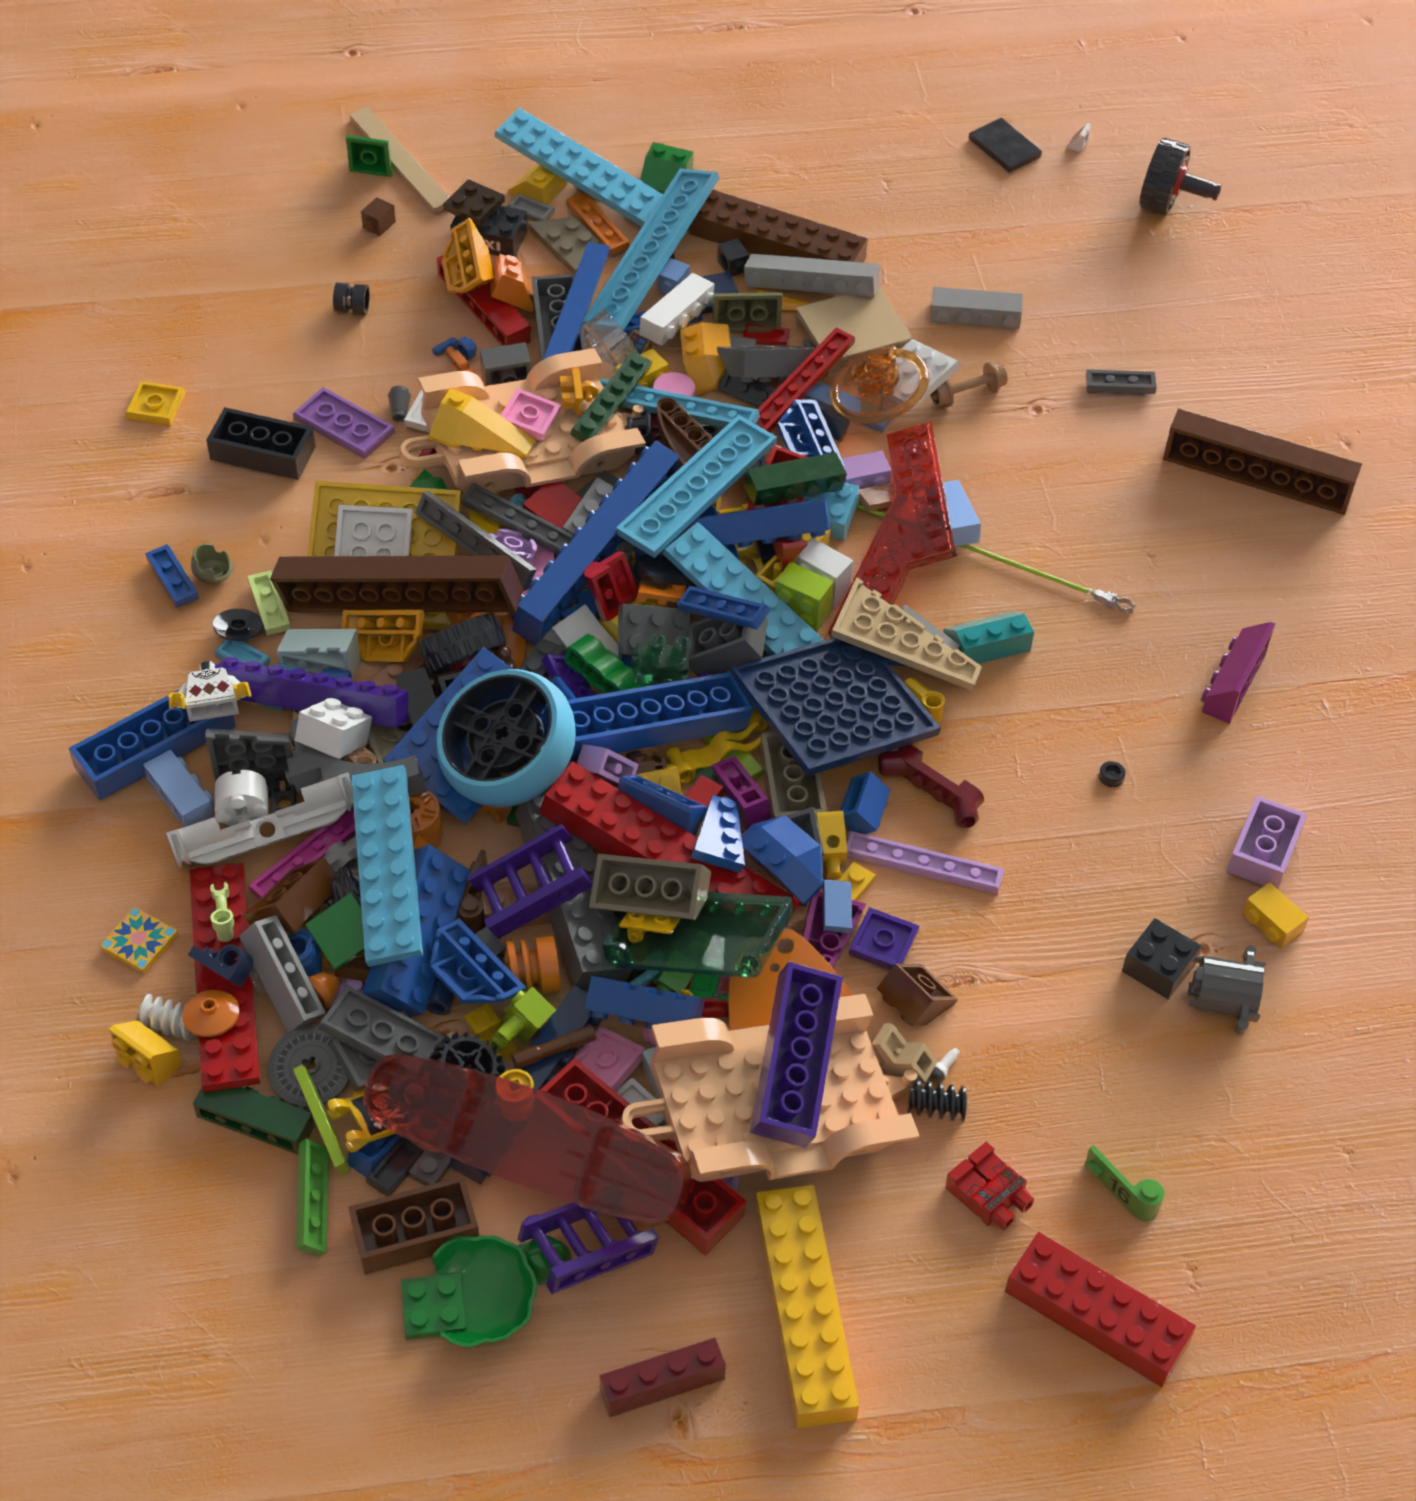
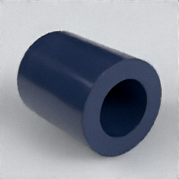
(440, 999)

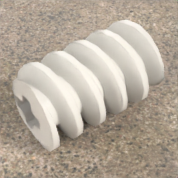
(163, 1018)

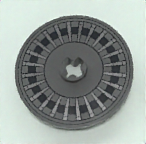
(297, 1049)

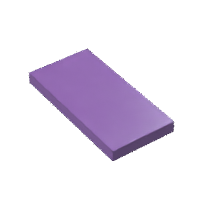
(344, 423)

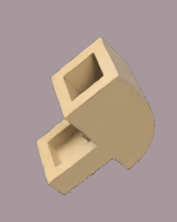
(901, 1055)

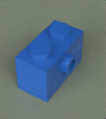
(864, 803)

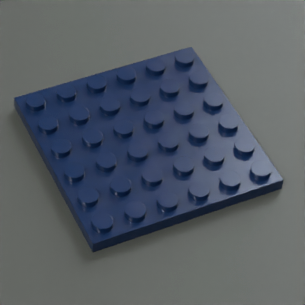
(834, 703)

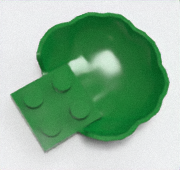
(476, 1295)

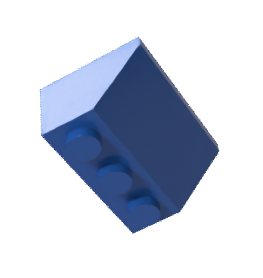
(669, 804)

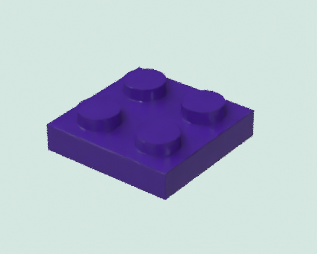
(883, 939)

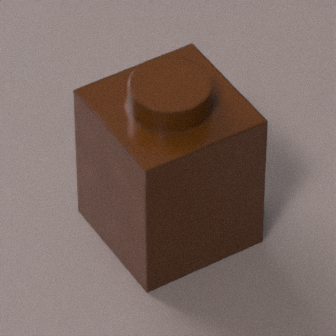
(378, 216)

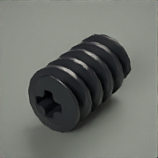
(938, 1100)

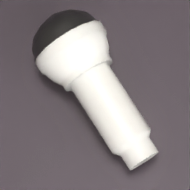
(940, 1070)

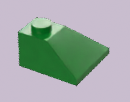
(369, 156)

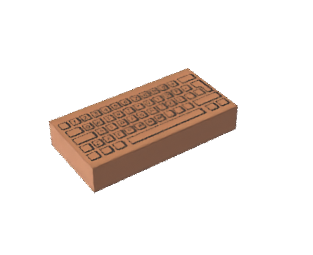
(877, 496)

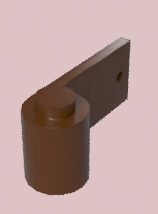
(471, 907)

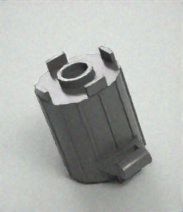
(1229, 987)

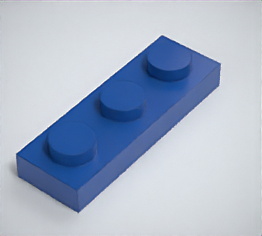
(172, 576)

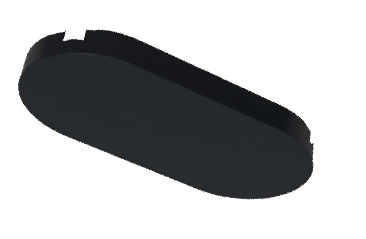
(660, 570)

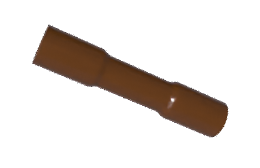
(569, 1041)

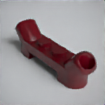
(908, 763)

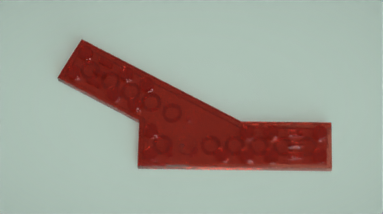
(918, 520)

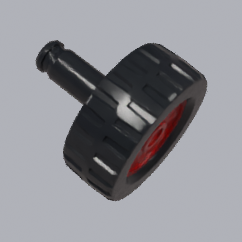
(1169, 176)
(460, 643)

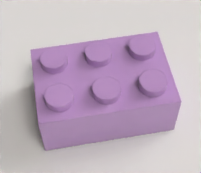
(1266, 842)

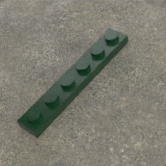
(611, 397)

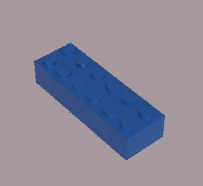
(119, 751)
(409, 981)

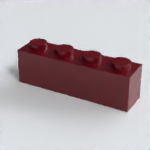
(662, 1377)

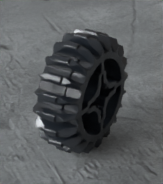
(469, 1051)

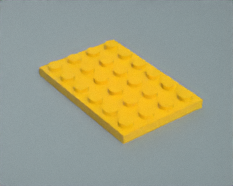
(329, 495)

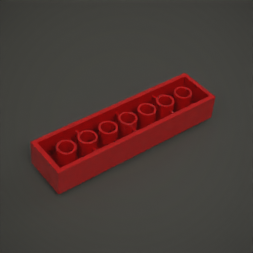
(710, 1206)

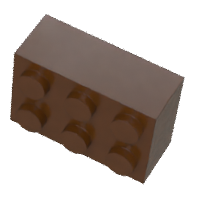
(296, 896)

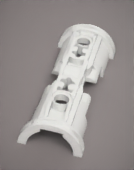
(209, 844)

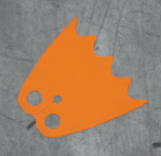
(753, 998)

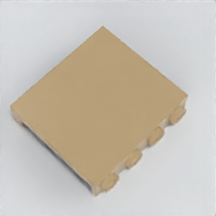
(866, 318)

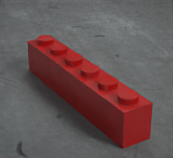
(496, 315)

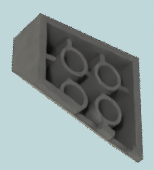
(247, 751)

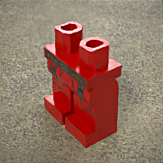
(989, 1187)

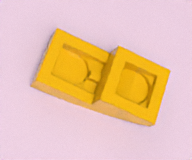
(486, 1023)

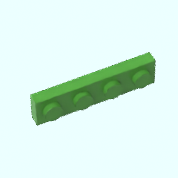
(312, 1198)

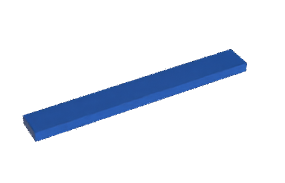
(578, 299)

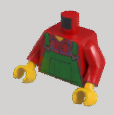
(714, 991)

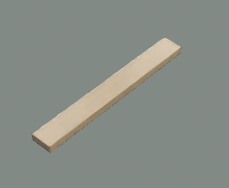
(401, 160)

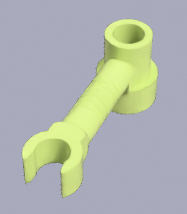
(222, 918)

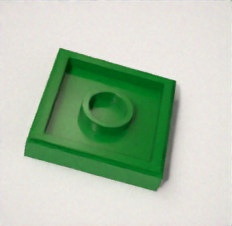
(339, 931)

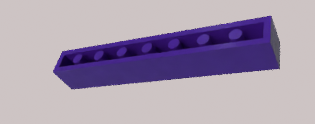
(301, 690)

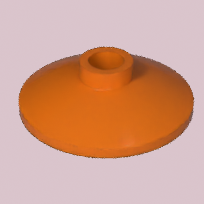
(216, 1020)

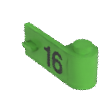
(1141, 1199)

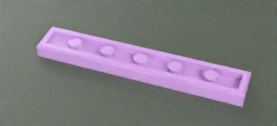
(924, 862)

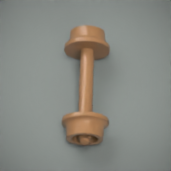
(993, 376)

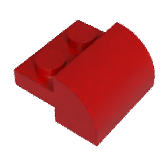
(611, 584)

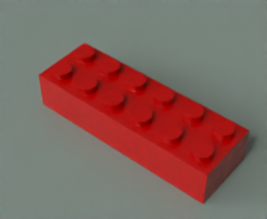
(1100, 1309)

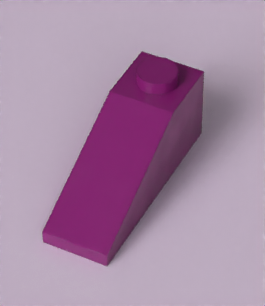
(741, 788)

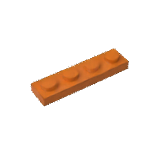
(597, 222)

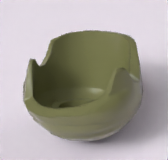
(210, 565)

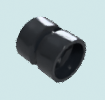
(358, 300)

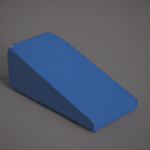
(371, 1154)

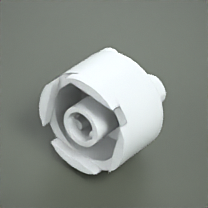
(240, 797)

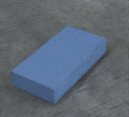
(837, 906)

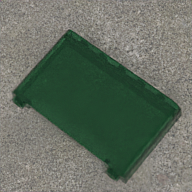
(726, 939)

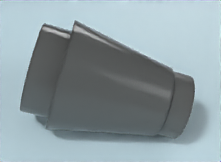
(399, 401)

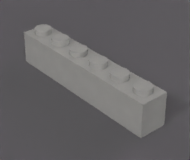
(812, 275)

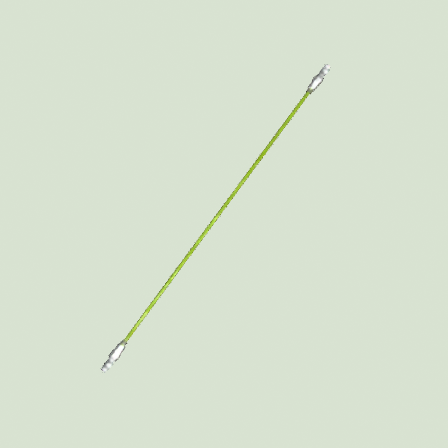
(1106, 598)

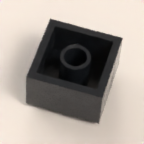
(1161, 958)

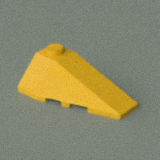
(472, 424)

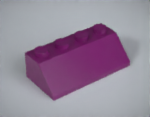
(1237, 671)

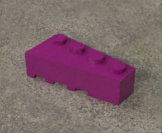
(828, 943)

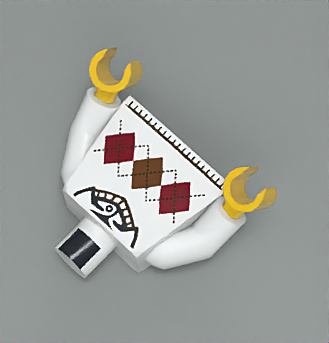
(209, 693)

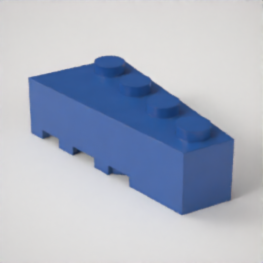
(639, 1003)

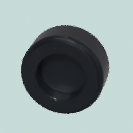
(1112, 774)

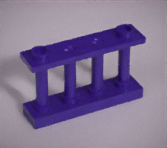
(539, 902)
(589, 1263)

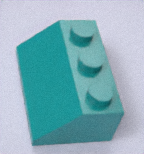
(993, 636)

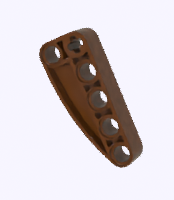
(679, 430)

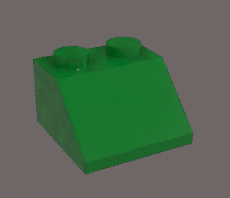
(662, 165)

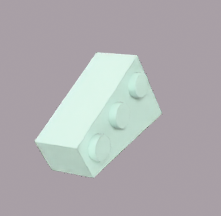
(320, 649)

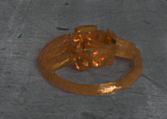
(874, 378)

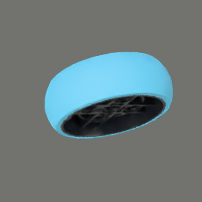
(515, 771)

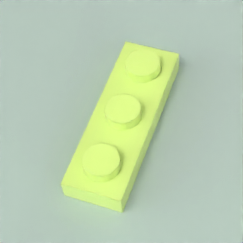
(268, 603)

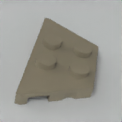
(564, 238)

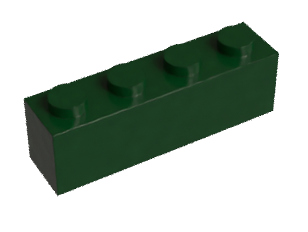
(795, 479)
(256, 1116)

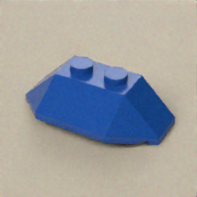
(806, 430)
(786, 856)
(470, 967)

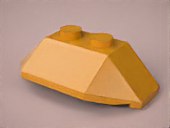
(466, 259)
(701, 354)
(385, 633)

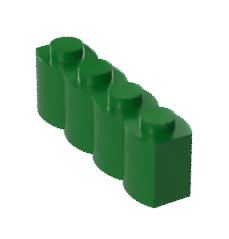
(600, 666)

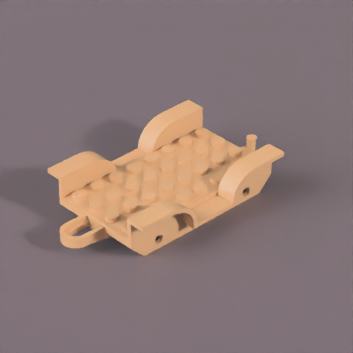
(550, 460)
(711, 1089)

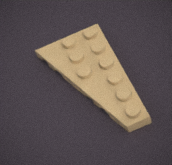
(894, 634)

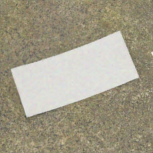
(583, 623)

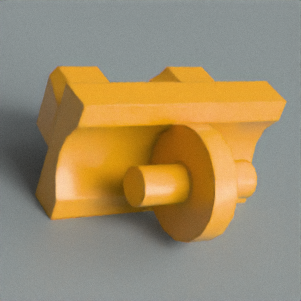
(579, 392)

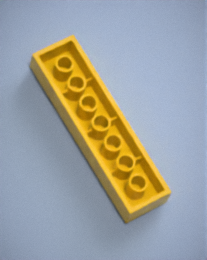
(806, 1307)

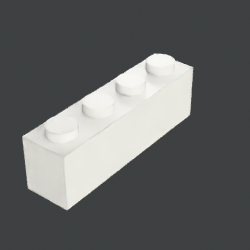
(676, 309)

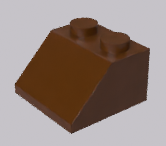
(915, 993)

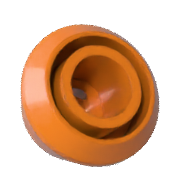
(326, 988)

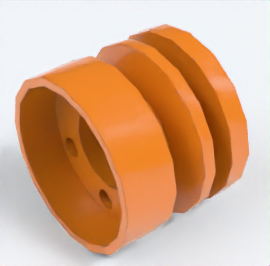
(426, 818)
(535, 965)

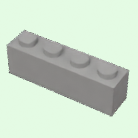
(976, 307)
(282, 973)

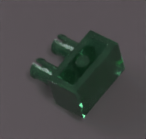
(660, 662)

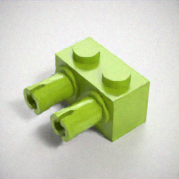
(523, 1018)

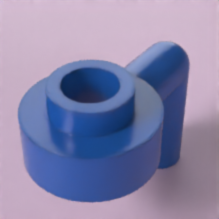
(464, 345)

